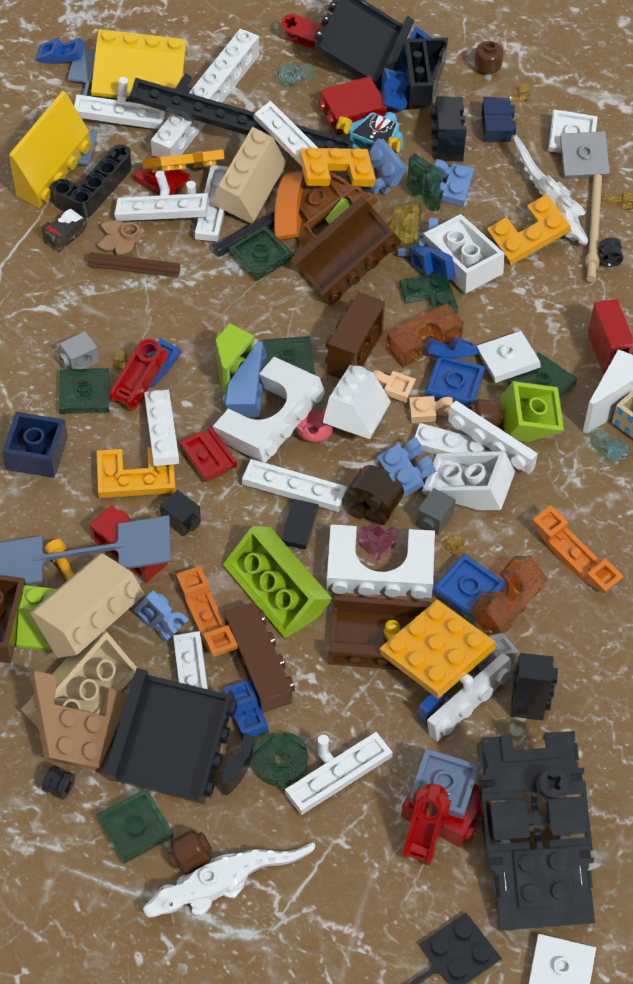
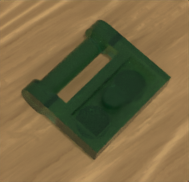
(420, 178)

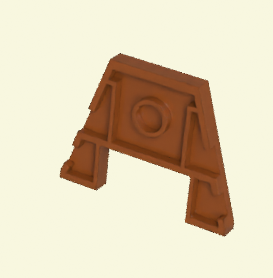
(320, 201)

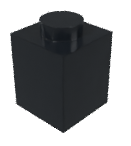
(183, 513)

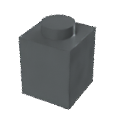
(435, 511)

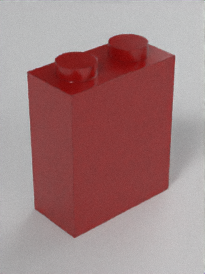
(350, 100)
(609, 332)
(453, 828)

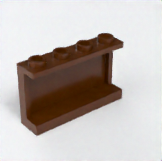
(346, 250)
(360, 626)

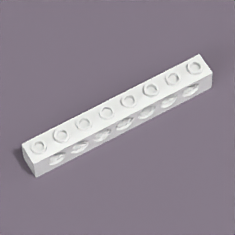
(215, 85)

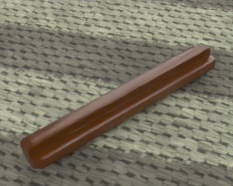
(134, 264)

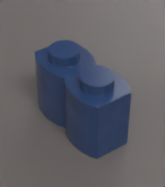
(497, 119)

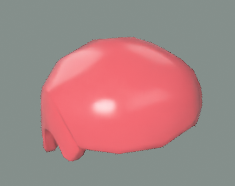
(313, 429)

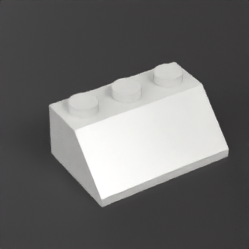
(357, 403)

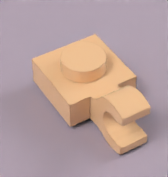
(397, 385)
(426, 409)

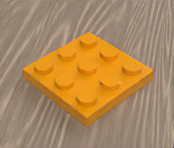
(437, 648)

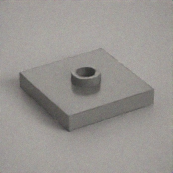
(584, 154)

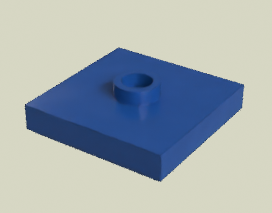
(455, 380)
(465, 584)

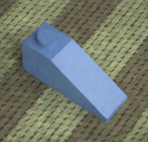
(246, 386)

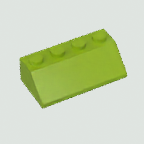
(277, 580)

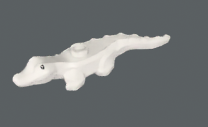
(556, 191)
(219, 877)

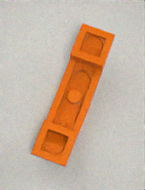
(288, 205)
(573, 552)
(205, 612)

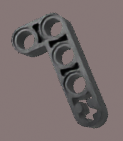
(96, 185)

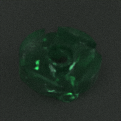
(280, 744)

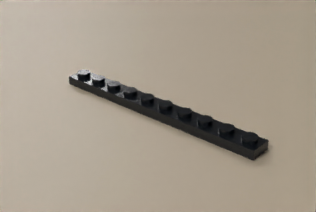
(215, 112)

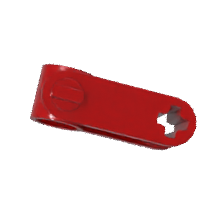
(300, 30)
(138, 374)
(426, 822)

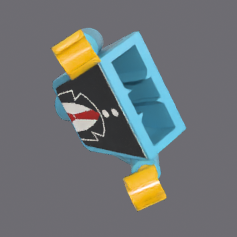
(367, 130)

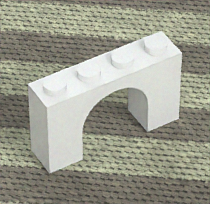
(263, 437)
(410, 579)

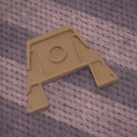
(74, 734)

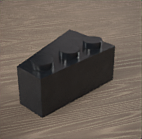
(423, 68)
(448, 128)
(533, 686)

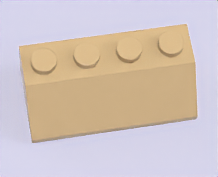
(250, 176)
(86, 605)
(87, 675)

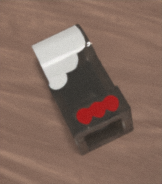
(63, 230)

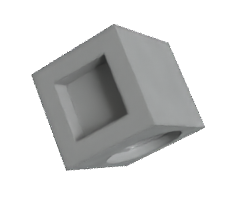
(78, 352)

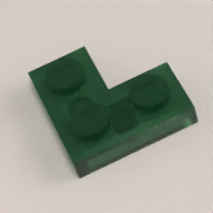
(431, 288)

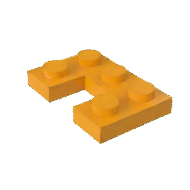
(179, 161)
(319, 161)
(548, 227)
(117, 482)

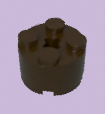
(373, 494)

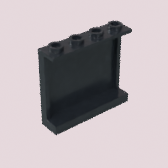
(361, 38)
(171, 737)

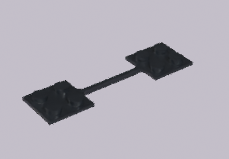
(458, 952)

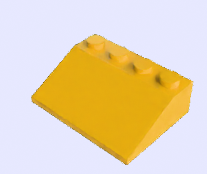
(138, 56)
(49, 151)

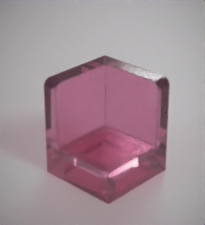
(377, 541)

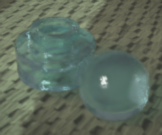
(290, 73)
(613, 448)

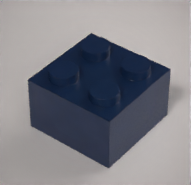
(35, 444)

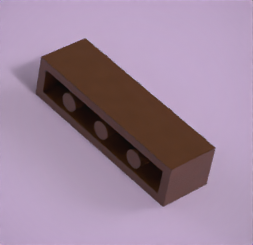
(259, 657)

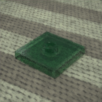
(260, 253)
(292, 350)
(549, 375)
(84, 391)
(135, 825)

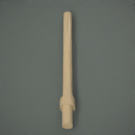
(592, 259)

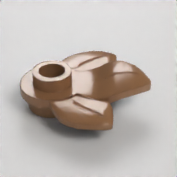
(120, 236)

